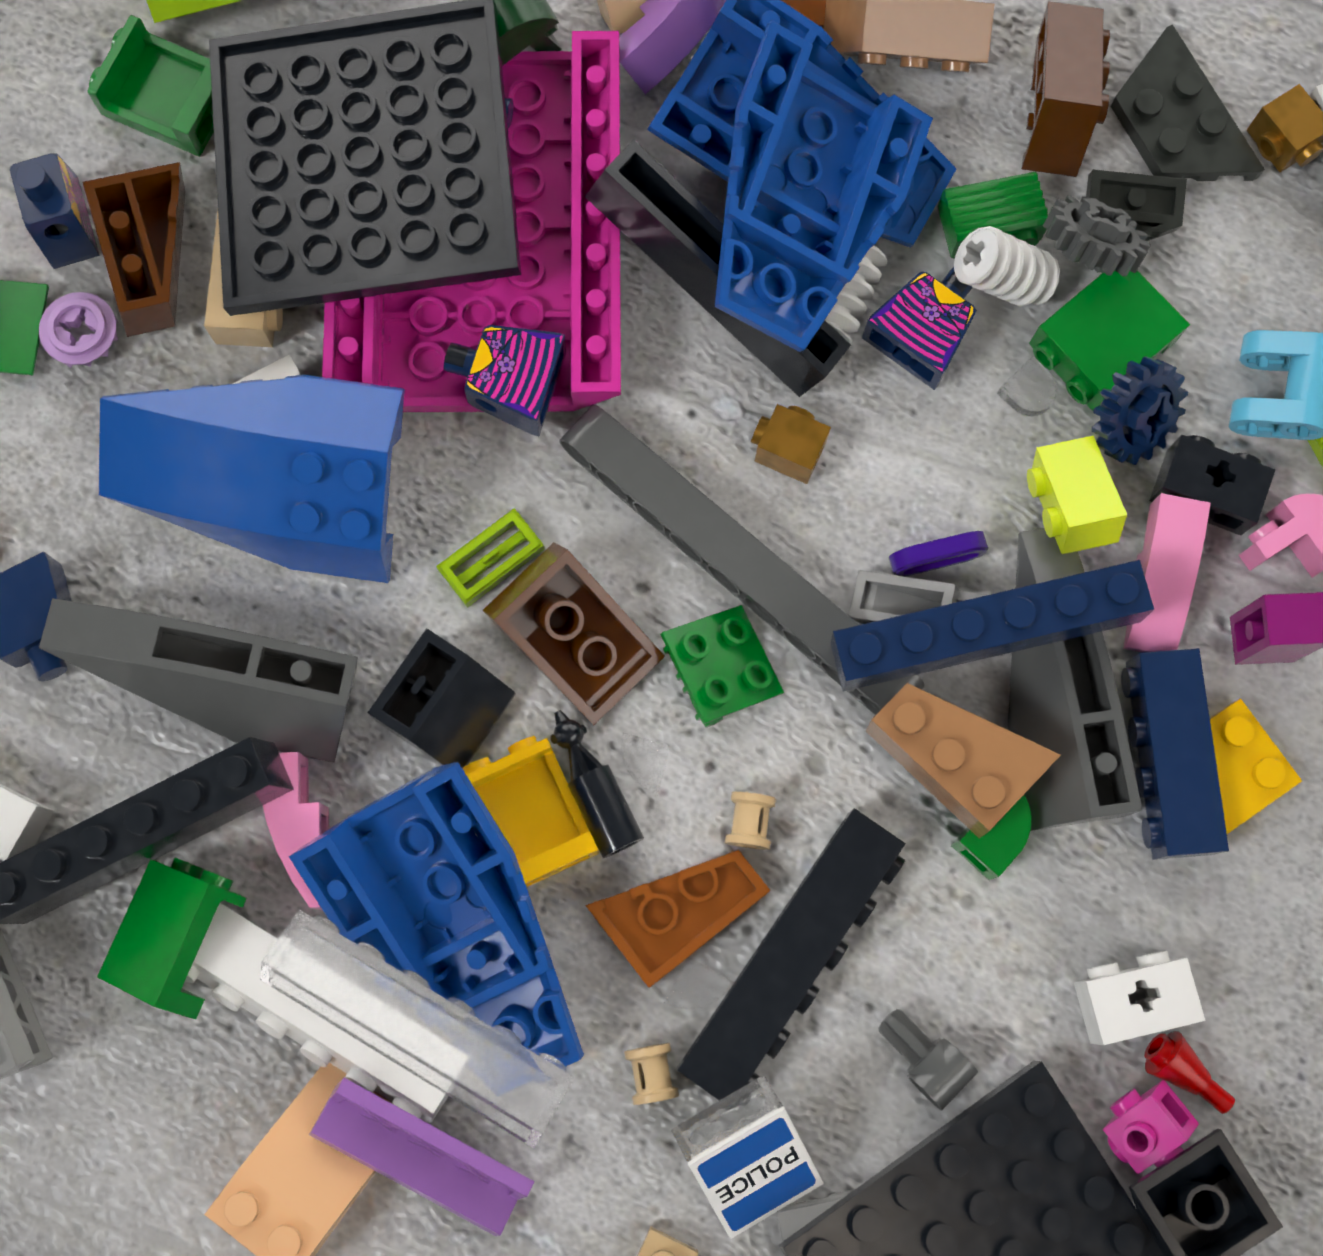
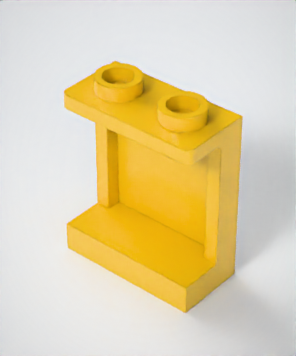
(533, 809)

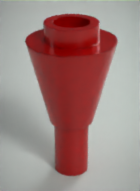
(1175, 1061)

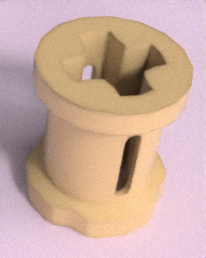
(750, 820)
(651, 1074)

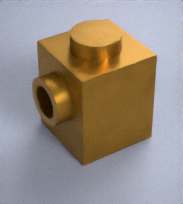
(1289, 129)
(790, 442)

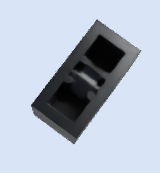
(1237, 486)

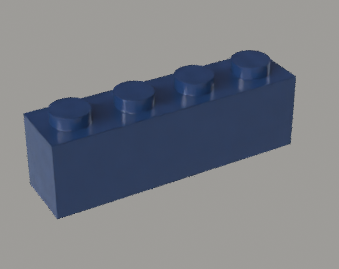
(1174, 754)

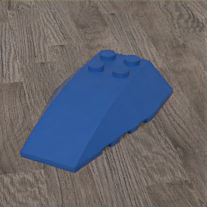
(703, 103)
(807, 189)
(263, 467)
(445, 898)

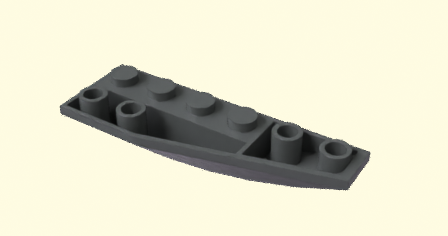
(211, 674)
(1069, 704)

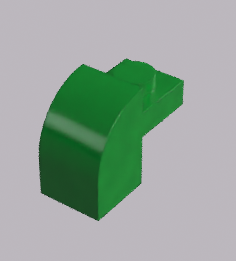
(1000, 845)

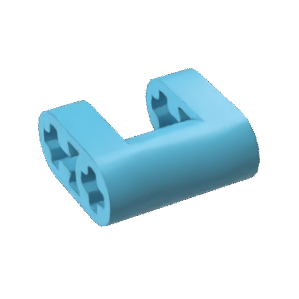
(1301, 410)

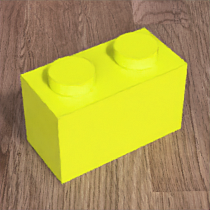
(1076, 495)

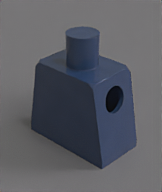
(24, 608)

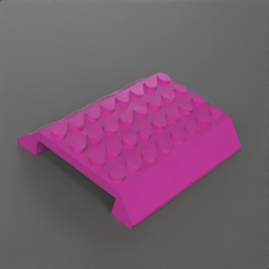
(568, 250)

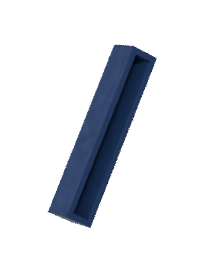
(991, 625)

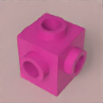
(1149, 1127)

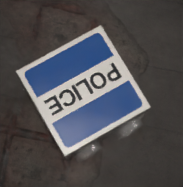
(747, 1156)

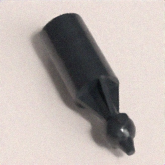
(596, 791)

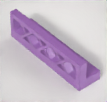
(420, 1157)

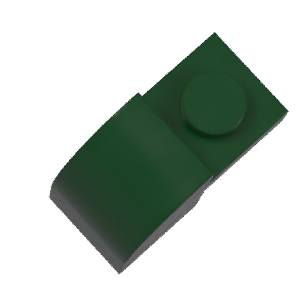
(525, 24)

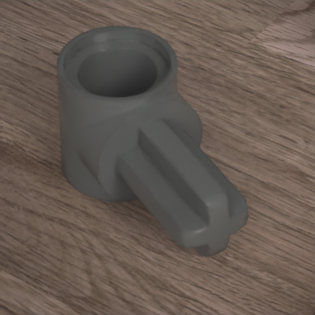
(935, 1066)

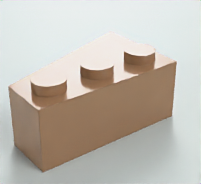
(912, 31)
(959, 756)

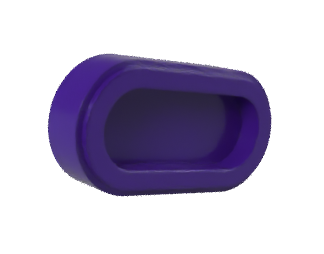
(938, 553)

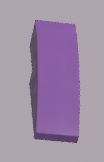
(664, 37)

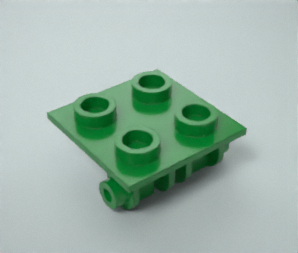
(20, 317)
(721, 664)

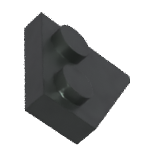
(1149, 200)

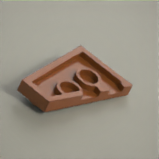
(677, 914)

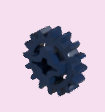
(1139, 410)

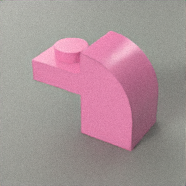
(1294, 524)

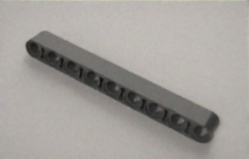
(717, 544)

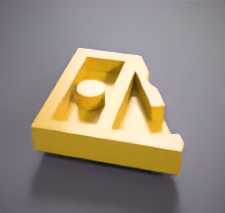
(1248, 765)

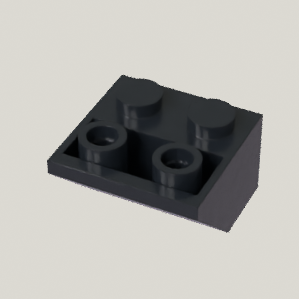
(441, 701)

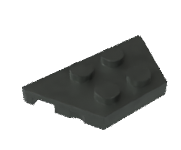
(1180, 118)

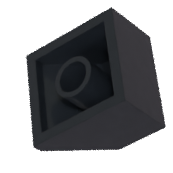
(1204, 1202)

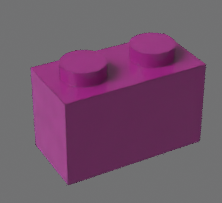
(1278, 628)

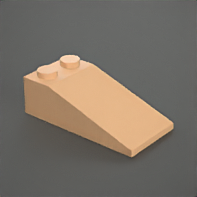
(292, 1184)

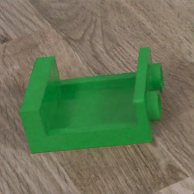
(155, 88)
(1104, 330)
(165, 934)

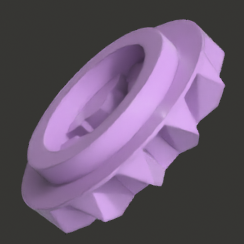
(70, 312)

